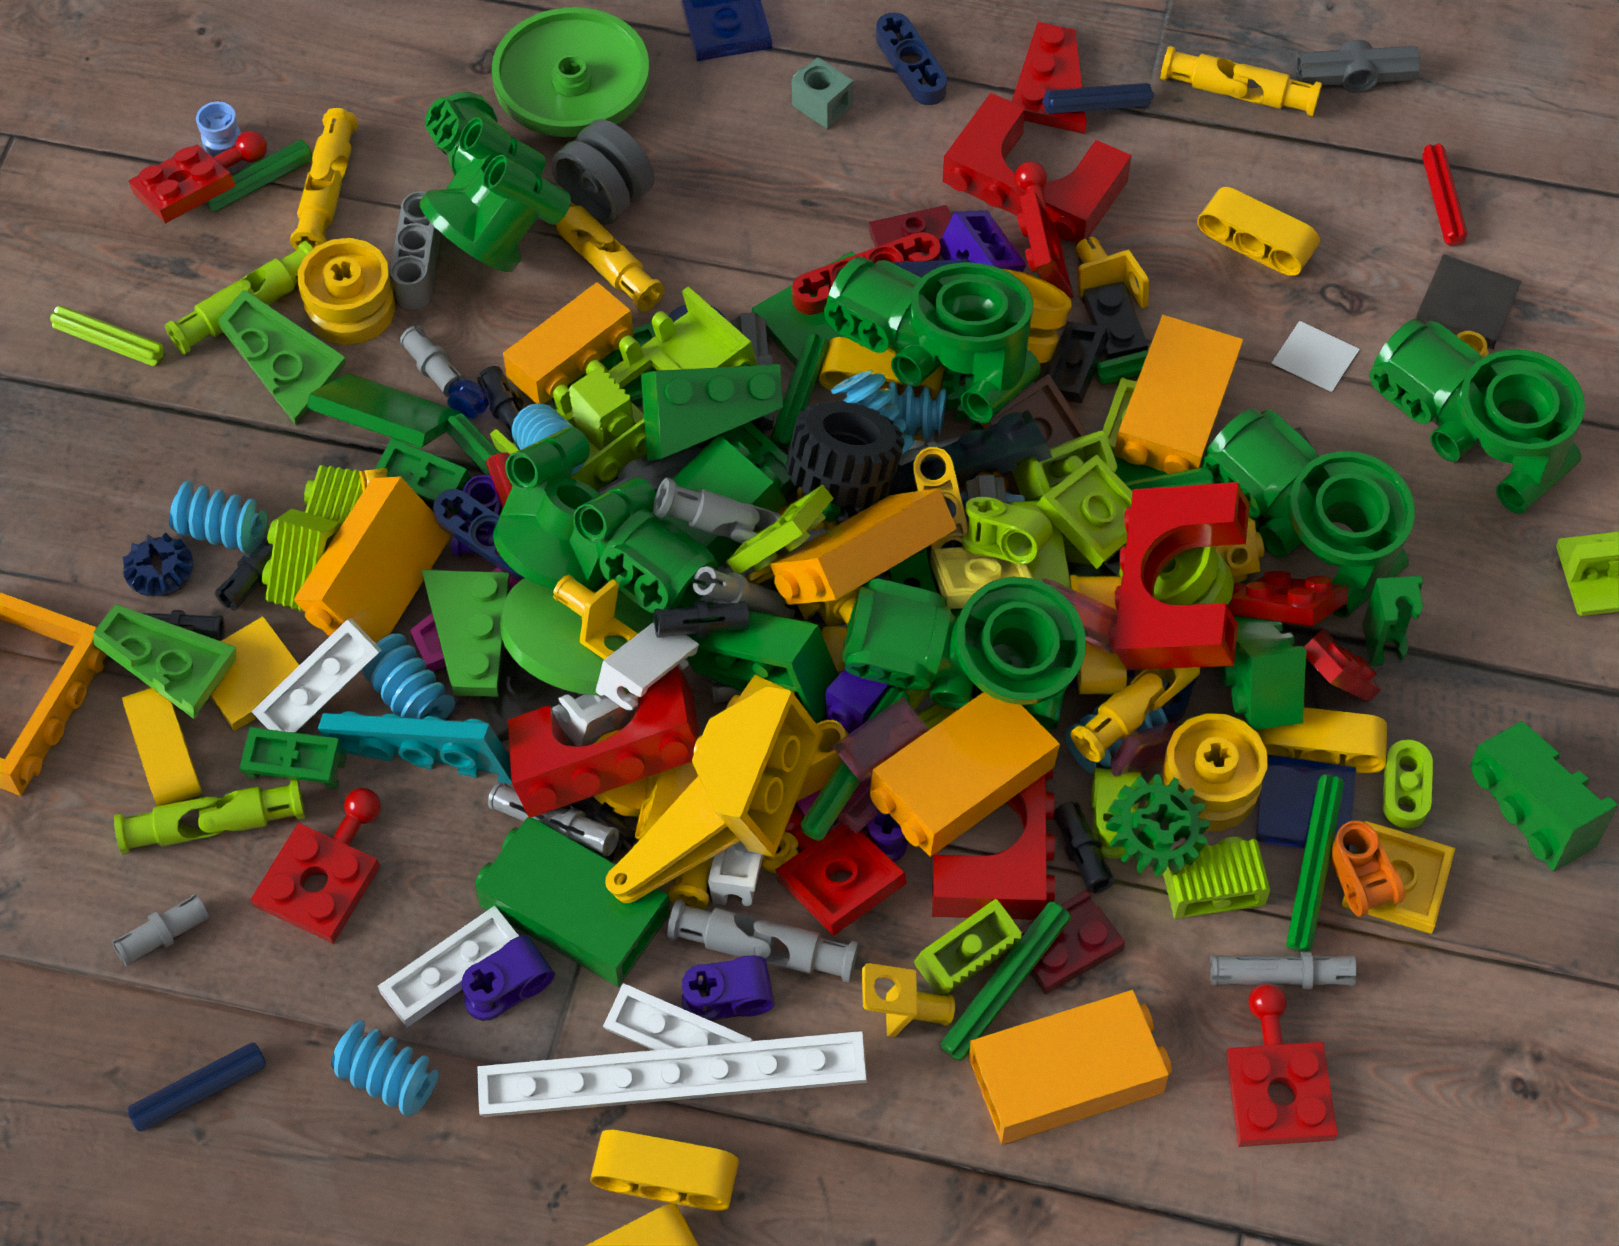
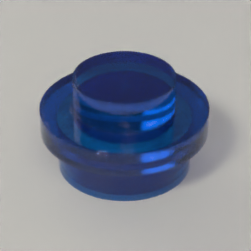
(467, 398)

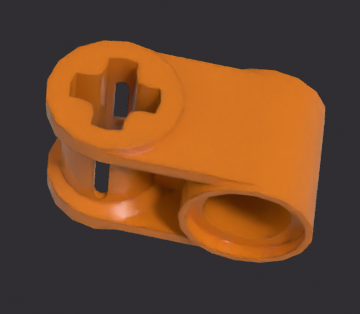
(1365, 877)

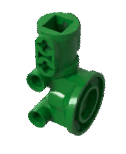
(494, 184)
(953, 316)
(1510, 401)
(1310, 492)
(567, 528)
(913, 639)

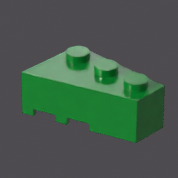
(704, 402)
(773, 648)
(1266, 674)
(1541, 796)

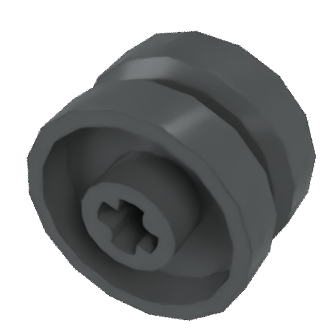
(603, 170)

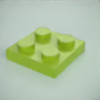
(1090, 510)

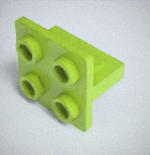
(1592, 571)

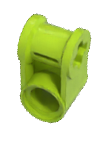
(997, 530)
(1104, 792)

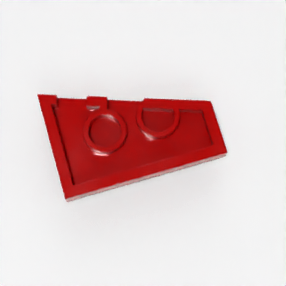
(1050, 65)
(1341, 666)

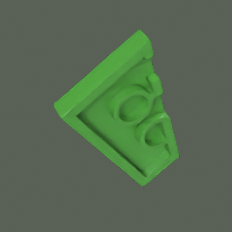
(280, 353)
(468, 620)
(165, 656)

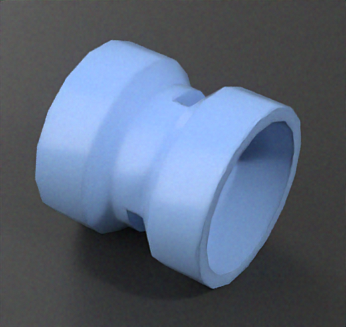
(217, 127)

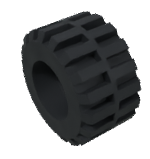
(845, 450)

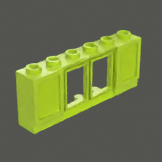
(692, 342)

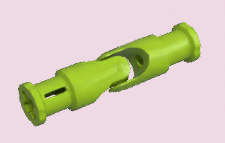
(268, 281)
(234, 812)

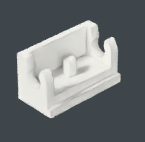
(641, 664)
(591, 717)
(734, 873)

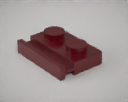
(1079, 947)

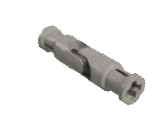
(716, 513)
(747, 936)

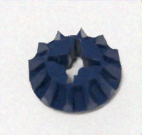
(176, 564)

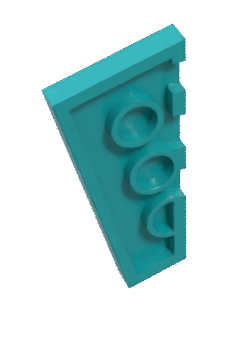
(421, 742)

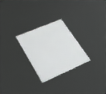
(1315, 356)

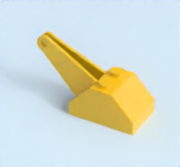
(744, 791)

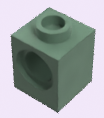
(822, 92)

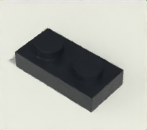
(1112, 308)
(1077, 359)

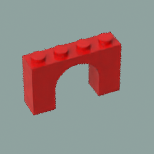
(1074, 202)
(1158, 529)
(555, 775)
(1013, 876)

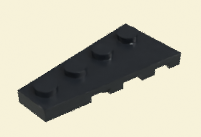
(976, 451)

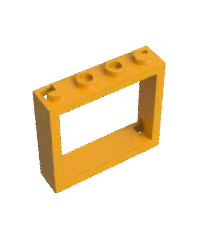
(63, 696)

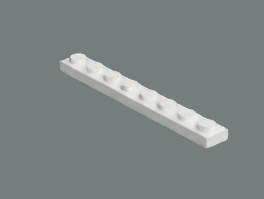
(672, 1074)

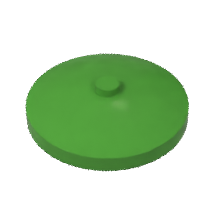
(570, 70)
(546, 636)

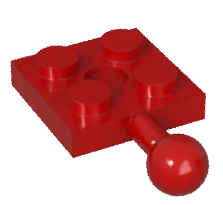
(193, 176)
(1035, 222)
(1288, 599)
(841, 850)
(311, 853)
(1296, 1065)

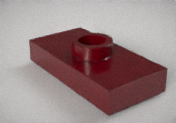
(929, 221)

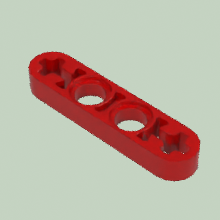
(895, 251)

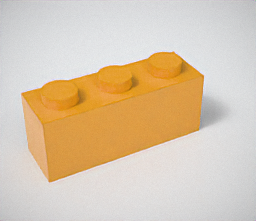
(567, 343)

